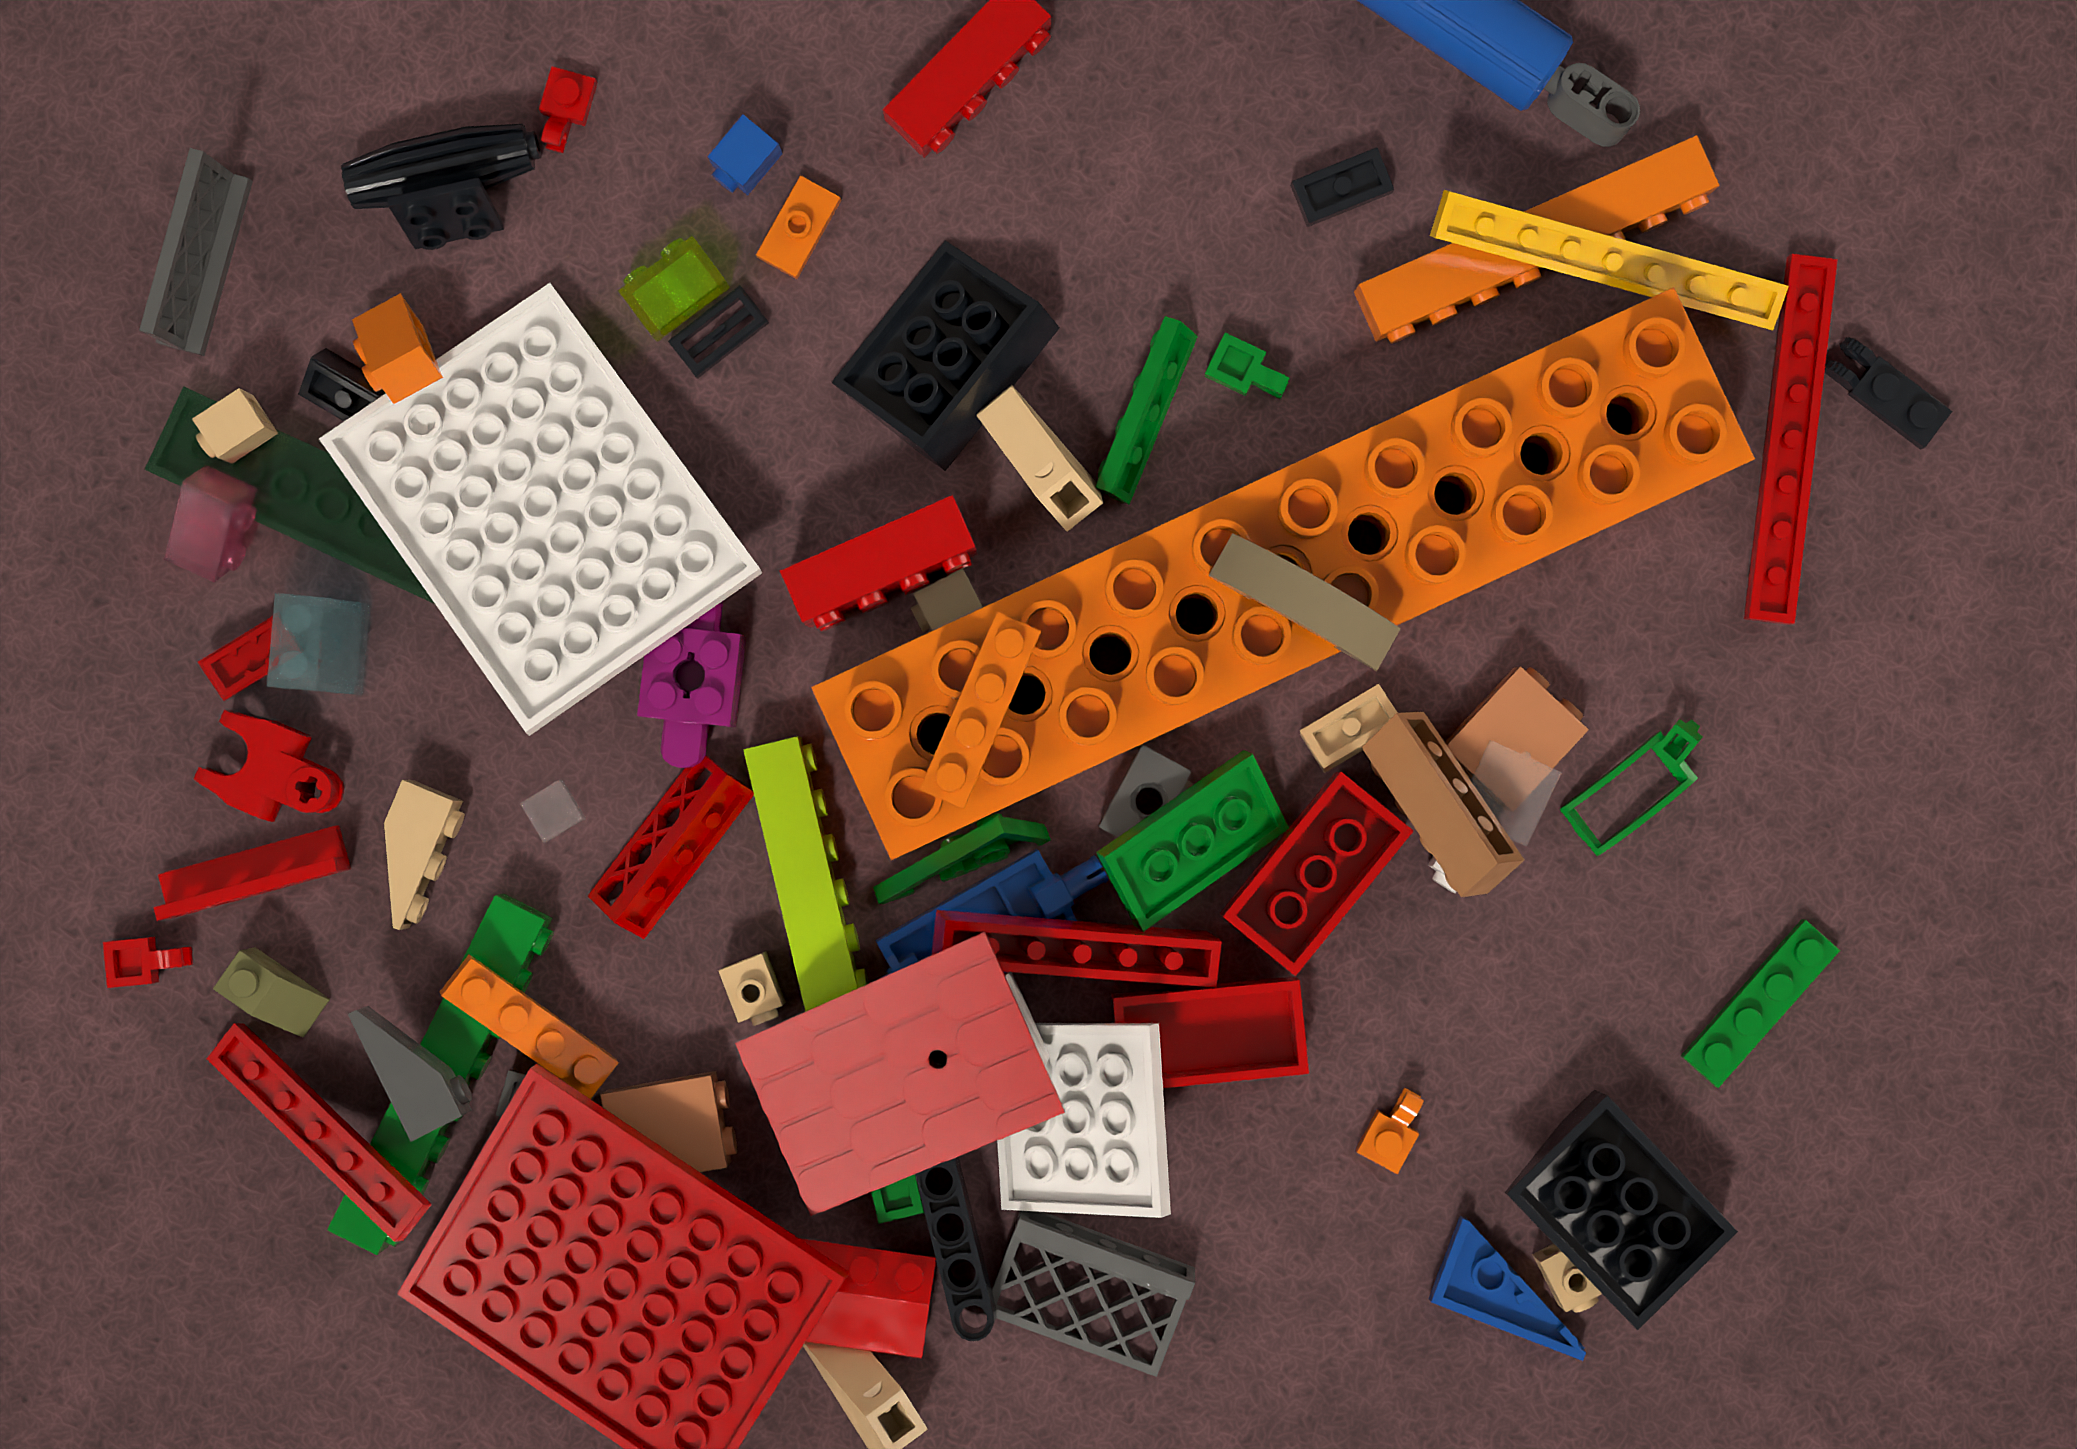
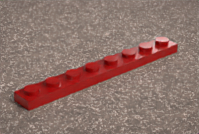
(1790, 439)

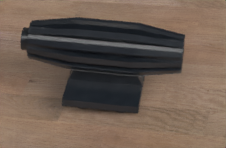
(441, 180)

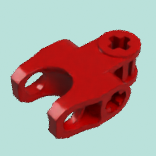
(273, 771)

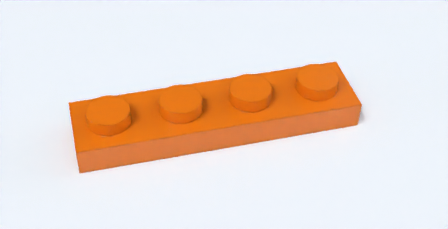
(980, 710)
(528, 1026)

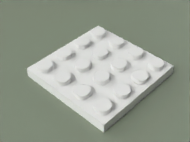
(1110, 1141)

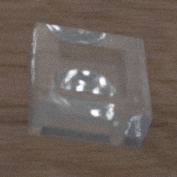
(553, 811)

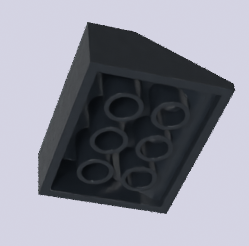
(946, 353)
(1619, 1209)

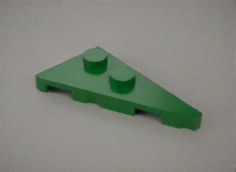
(964, 854)

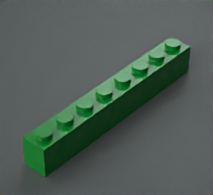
(506, 945)

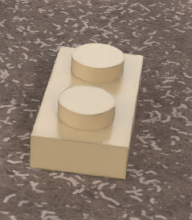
(1348, 728)

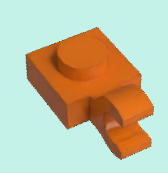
(1389, 1136)

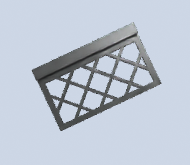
(195, 254)
(1113, 1259)

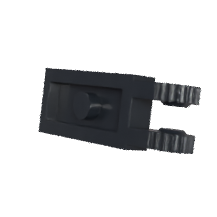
(1889, 394)

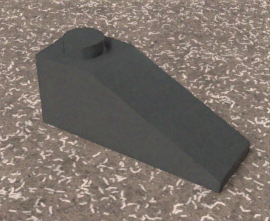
(415, 1080)

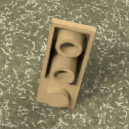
(1041, 458)
(414, 839)
(868, 1396)

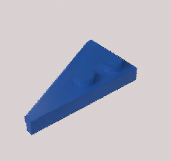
(1486, 1288)

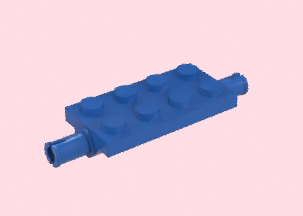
(1017, 889)

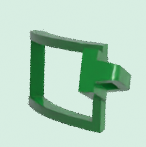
(1672, 759)

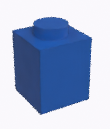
(743, 156)

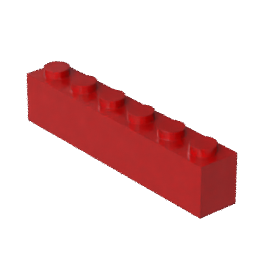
(1087, 948)

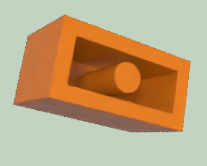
(395, 349)

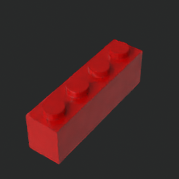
(965, 71)

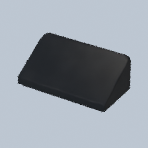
(337, 385)

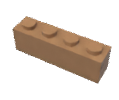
(1442, 804)

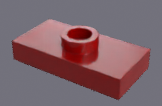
(239, 661)

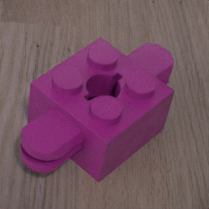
(692, 685)

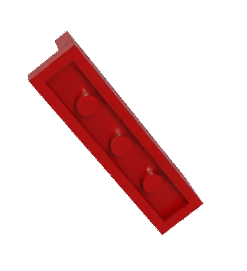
(674, 851)
(252, 872)

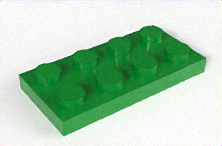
(1193, 840)

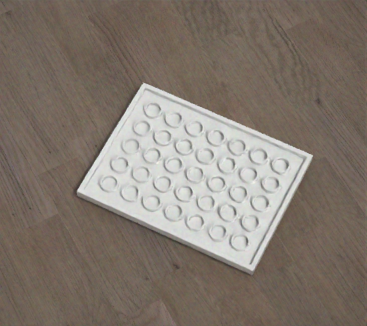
(541, 509)

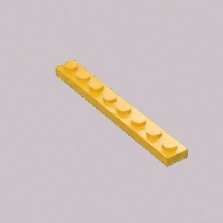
(1607, 259)

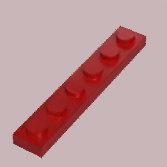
(319, 1132)

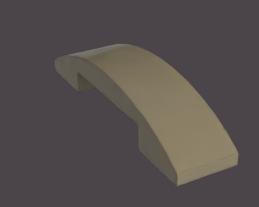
(1305, 600)

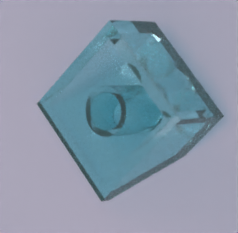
(318, 644)

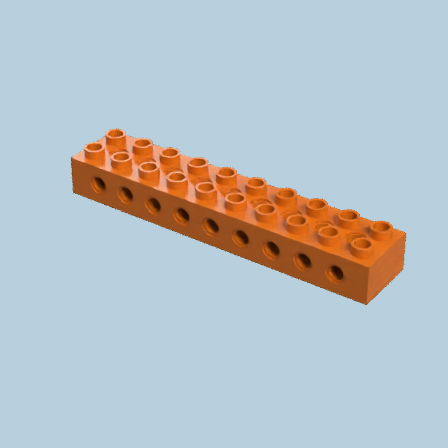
(1302, 513)

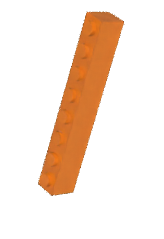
(1609, 205)

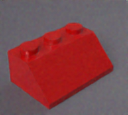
(880, 1303)

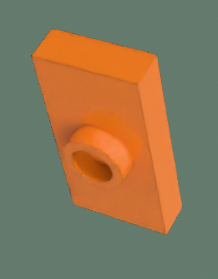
(798, 227)

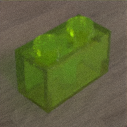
(673, 287)

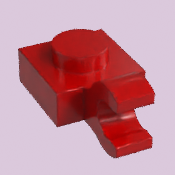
(565, 101)
(137, 961)

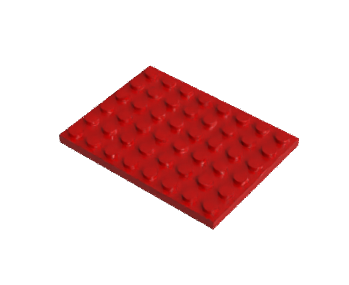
(619, 1276)

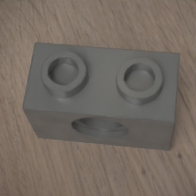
(1145, 771)

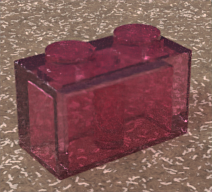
(211, 524)

